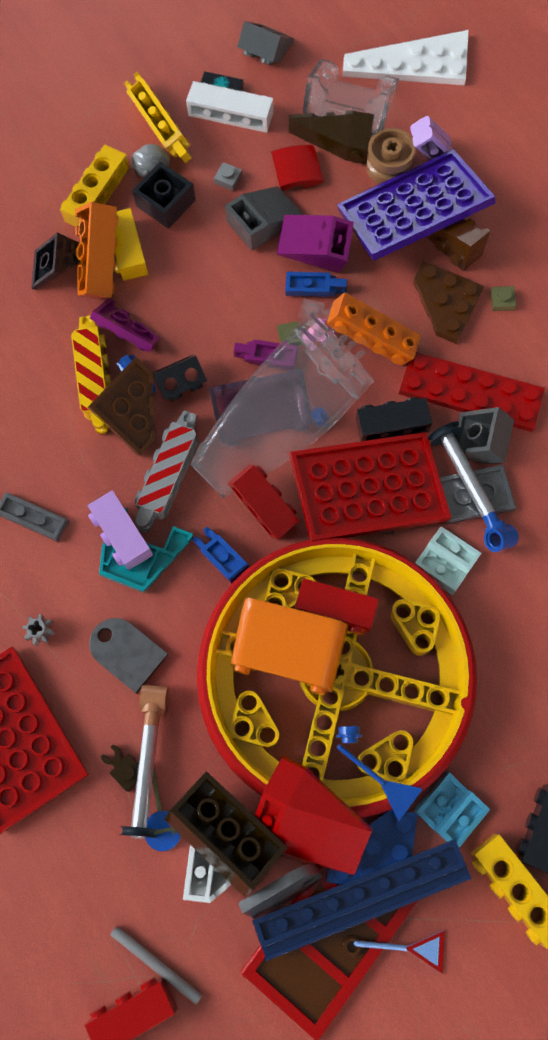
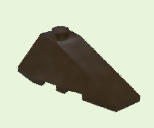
(340, 135)

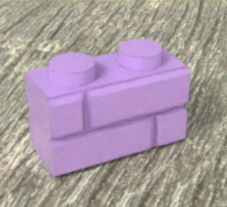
(430, 138)

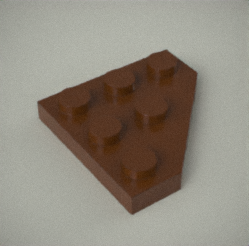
(446, 299)
(129, 407)

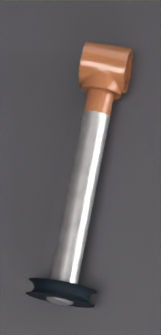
(153, 704)

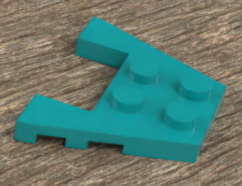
(147, 572)

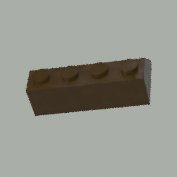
(225, 834)

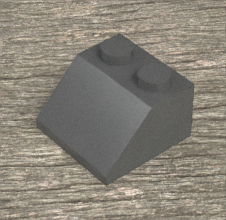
(264, 42)
(485, 435)

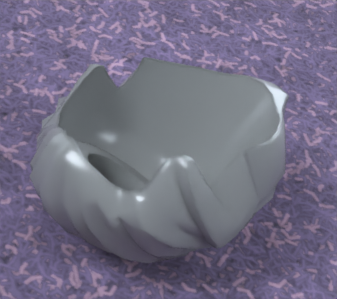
(148, 157)

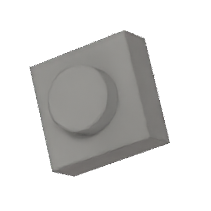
(227, 176)

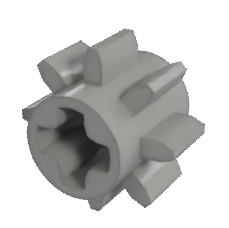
(34, 624)

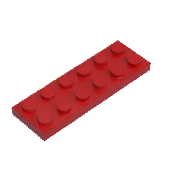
(471, 389)

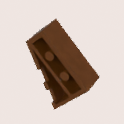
(461, 242)

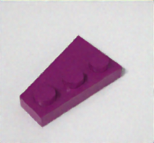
(118, 321)

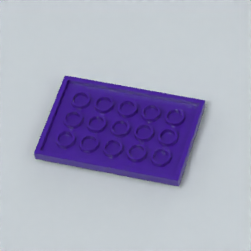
(415, 204)

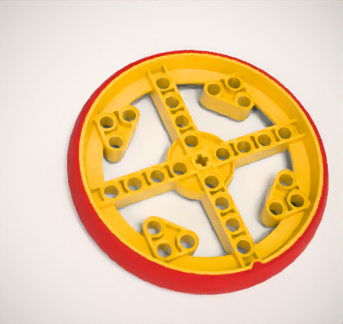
(419, 596)

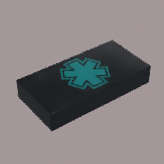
(222, 81)

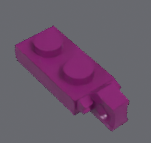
(254, 351)

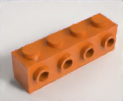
(373, 329)

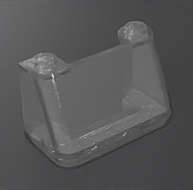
(328, 94)

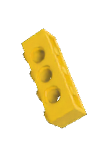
(96, 183)
(485, 858)

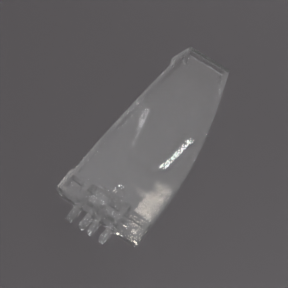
(284, 404)

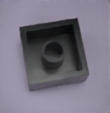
(164, 194)

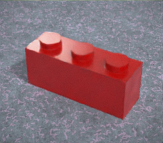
(264, 501)
(339, 604)
(133, 1013)

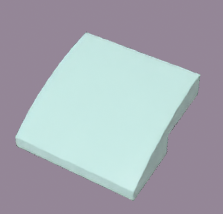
(448, 559)

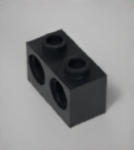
(177, 371)

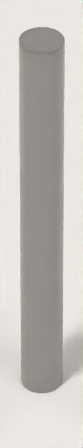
(157, 965)

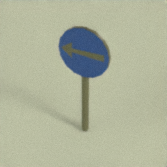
(166, 836)

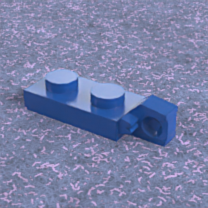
(314, 284)

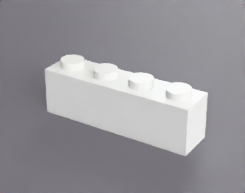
(230, 106)

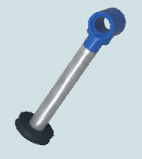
(498, 534)

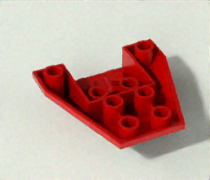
(312, 819)

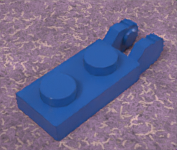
(221, 555)

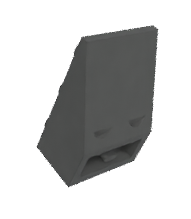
(259, 215)

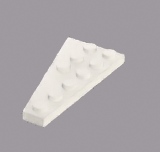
(425, 60)

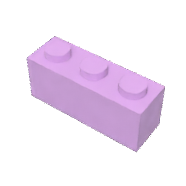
(119, 531)

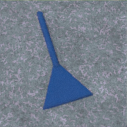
(398, 795)

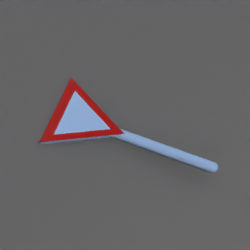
(428, 949)

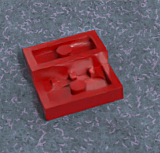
(297, 166)

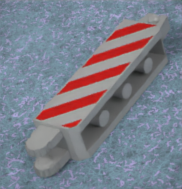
(167, 471)

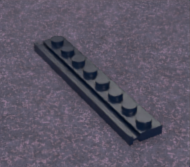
(361, 899)

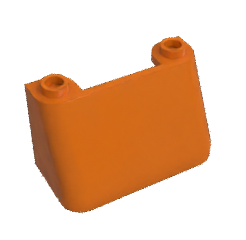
(289, 644)

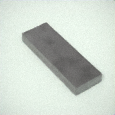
(32, 517)

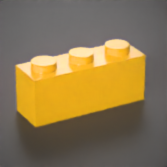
(128, 252)

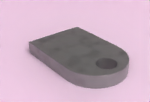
(127, 654)
(280, 891)

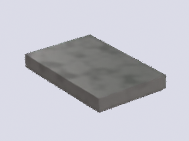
(493, 482)

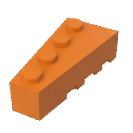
(96, 249)

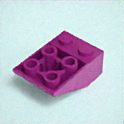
(316, 240)

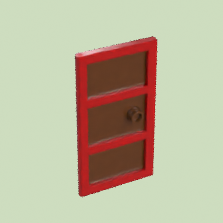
(321, 976)

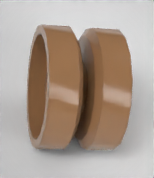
(389, 154)

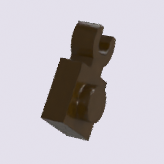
(125, 769)

